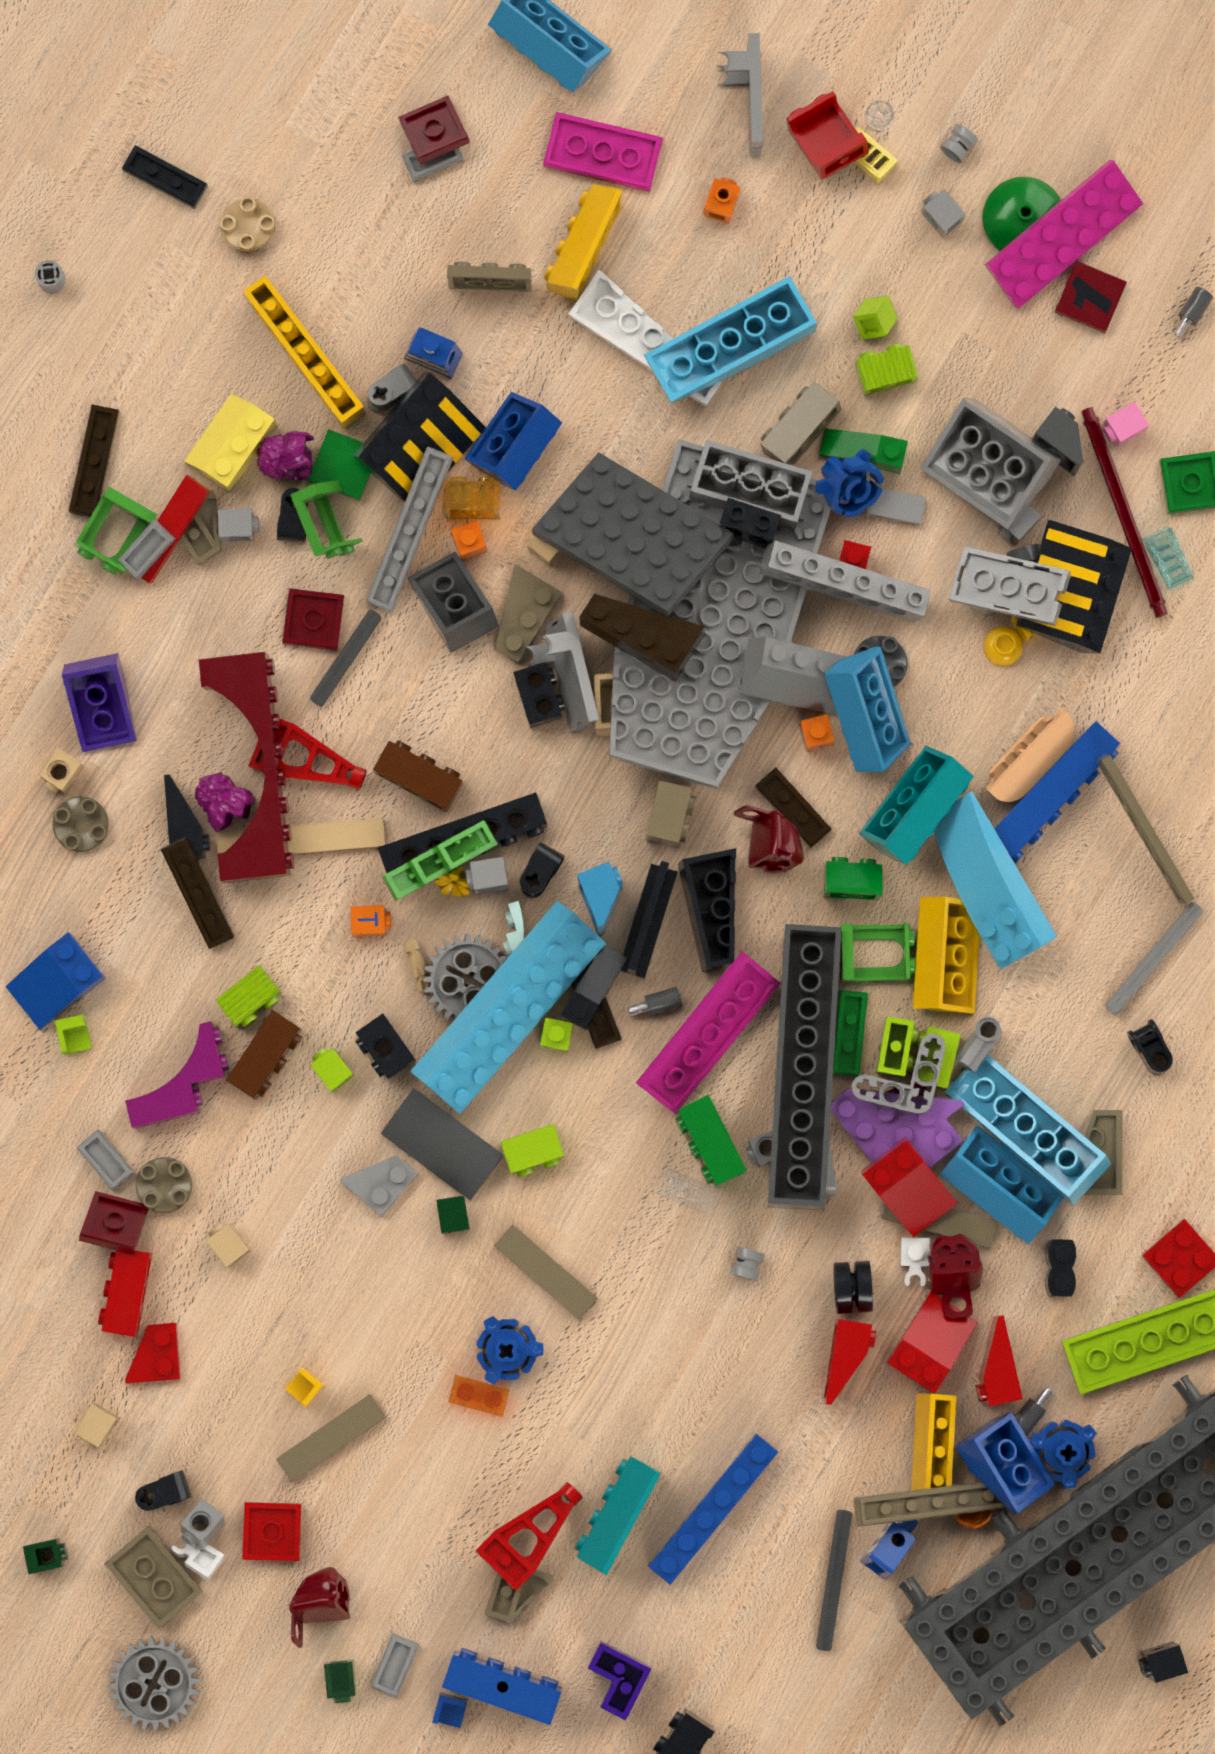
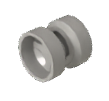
(958, 143)
(52, 281)
(747, 1263)

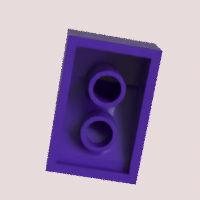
(99, 702)

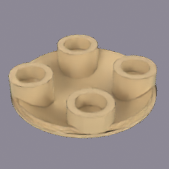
(247, 224)

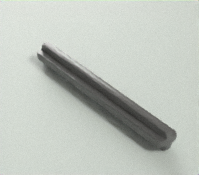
(834, 1580)

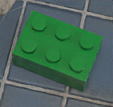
(710, 1141)

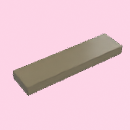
(954, 1222)
(545, 1272)
(330, 1438)

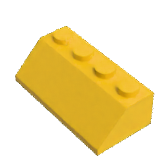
(584, 241)
(946, 957)

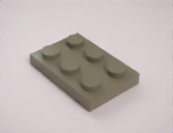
(489, 277)
(153, 1577)

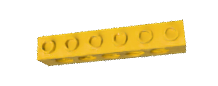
(304, 352)

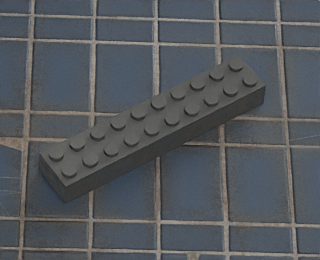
(804, 1067)

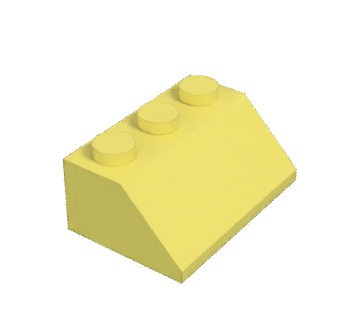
(231, 442)

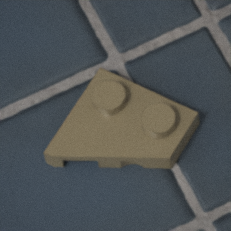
(202, 533)
(507, 1603)

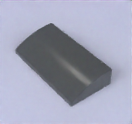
(442, 1144)

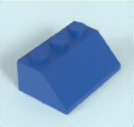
(513, 440)

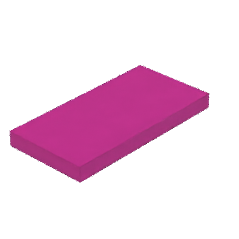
(602, 151)

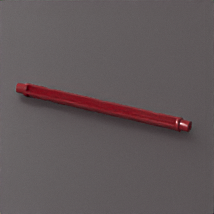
(1124, 513)

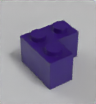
(626, 1676)

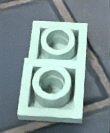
(515, 920)

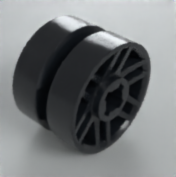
(853, 1287)

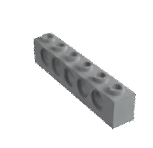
(844, 581)

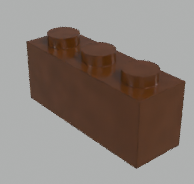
(418, 775)
(265, 1055)

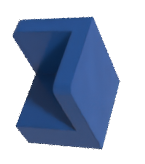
(450, 1710)

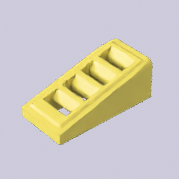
(882, 153)

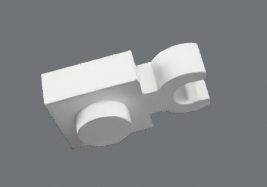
(914, 1255)
(200, 1561)

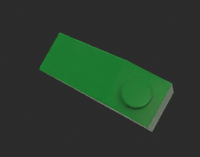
(886, 451)

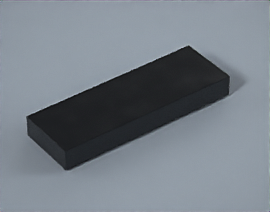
(164, 177)

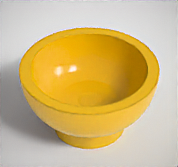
(1003, 646)

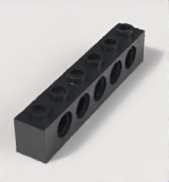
(526, 806)

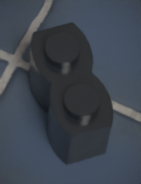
(1060, 1259)

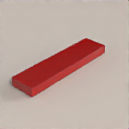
(177, 518)

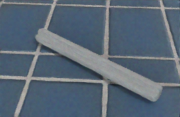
(1154, 958)

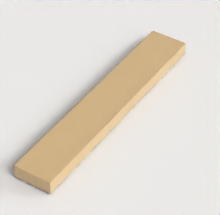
(323, 836)

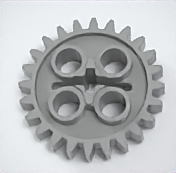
(479, 957)
(131, 1671)

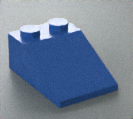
(55, 981)
(1006, 1462)

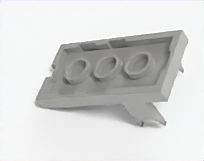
(745, 69)
(994, 582)
(565, 651)

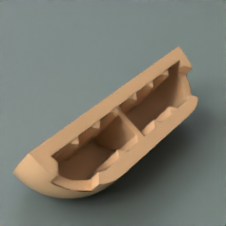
(1031, 757)

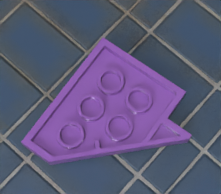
(881, 1127)

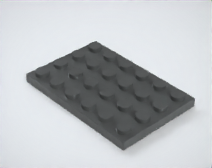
(632, 534)

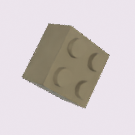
(668, 814)

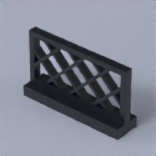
(648, 919)

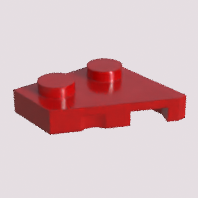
(156, 1356)

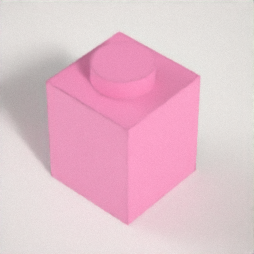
(1125, 425)

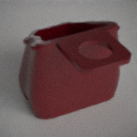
(773, 841)
(954, 1271)
(318, 1599)

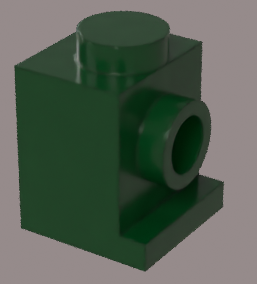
(34, 1555)

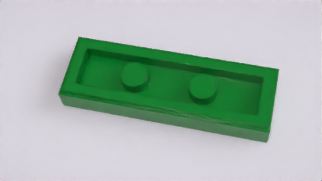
(849, 1032)

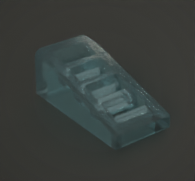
(1159, 561)

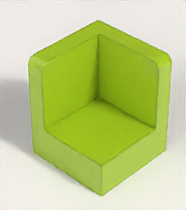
(875, 317)
(73, 1034)

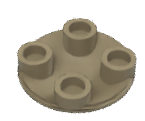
(80, 824)
(163, 1185)

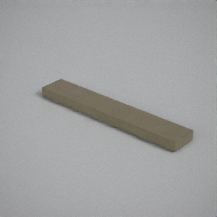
(1144, 829)
(924, 1504)

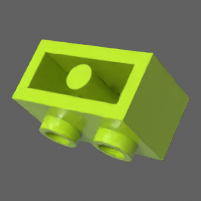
(895, 1047)

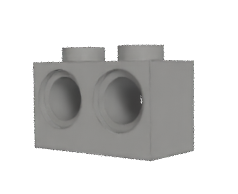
(487, 876)

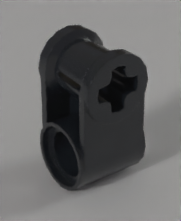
(289, 524)
(543, 866)
(1150, 1046)
(168, 1491)

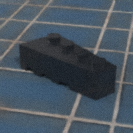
(710, 901)

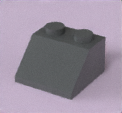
(1062, 437)

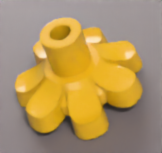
(453, 882)

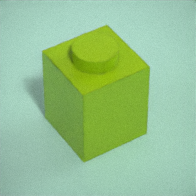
(556, 1035)
(331, 1068)

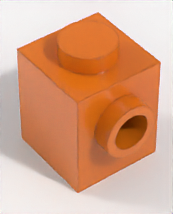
(722, 200)

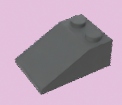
(453, 602)

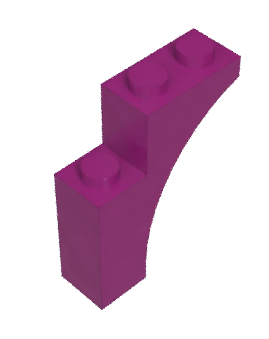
(178, 1096)

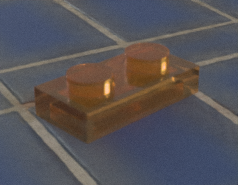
(479, 1395)

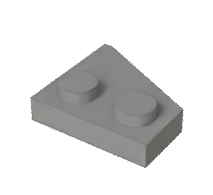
(381, 1183)

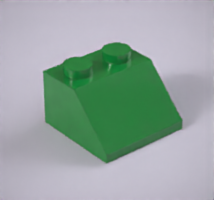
(853, 880)

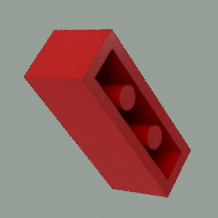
(125, 1293)

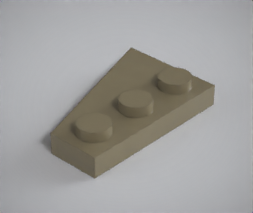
(524, 613)
(1106, 1133)

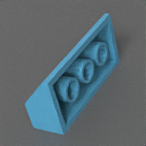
(550, 39)
(868, 710)
(600, 893)
(1002, 1185)

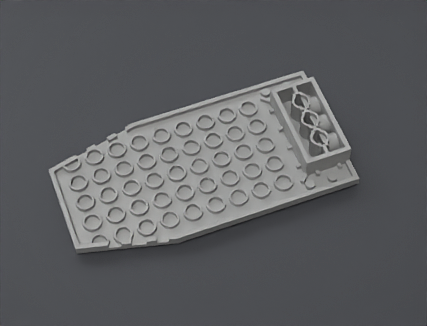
(702, 719)

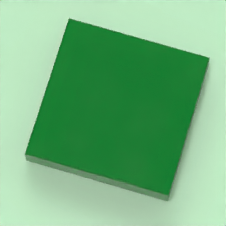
(337, 463)
(1189, 482)

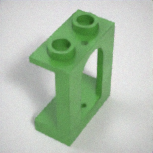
(319, 495)
(85, 540)
(899, 933)

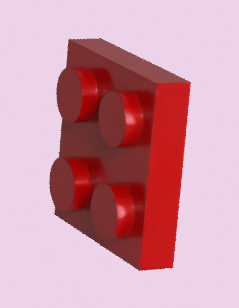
(1180, 1258)
(272, 1531)

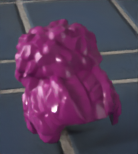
(286, 456)
(222, 800)

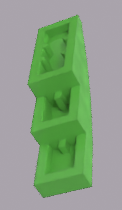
(439, 860)

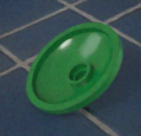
(1002, 208)

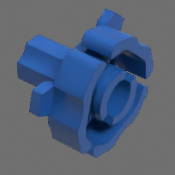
(848, 481)
(502, 1337)
(1058, 1442)

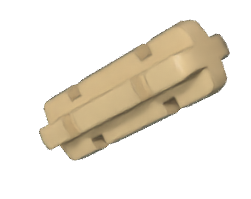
(416, 962)

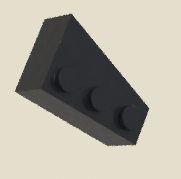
(686, 1736)

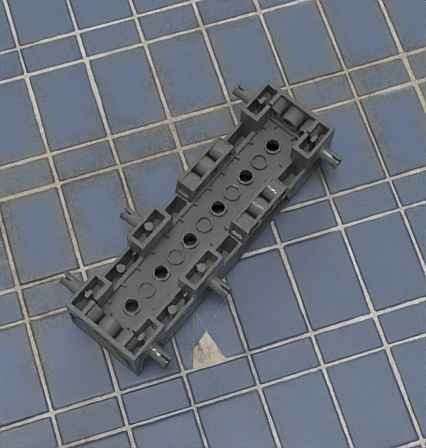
(1036, 1557)

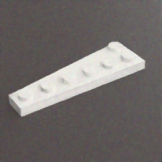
(623, 324)

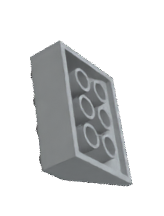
(990, 462)

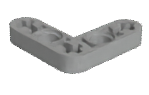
(906, 1091)

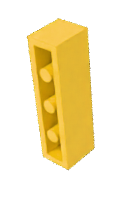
(933, 1441)

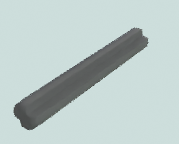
(345, 658)

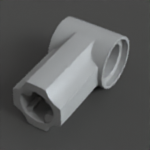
(978, 1046)

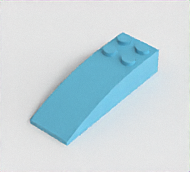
(732, 341)
(990, 884)
(1030, 1129)

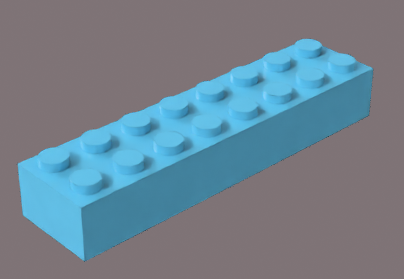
(508, 1007)

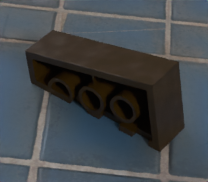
(644, 634)

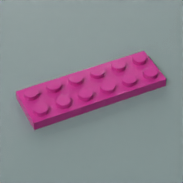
(1064, 234)
(708, 1032)

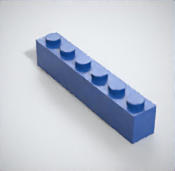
(1055, 789)
(712, 1508)

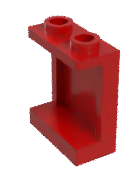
(826, 135)

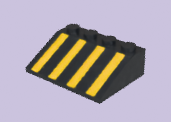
(422, 418)
(1095, 581)

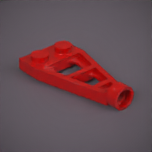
(291, 732)
(505, 1559)

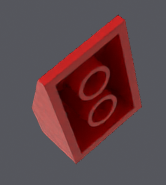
(909, 1187)
(931, 1344)
(848, 1350)
(998, 1371)

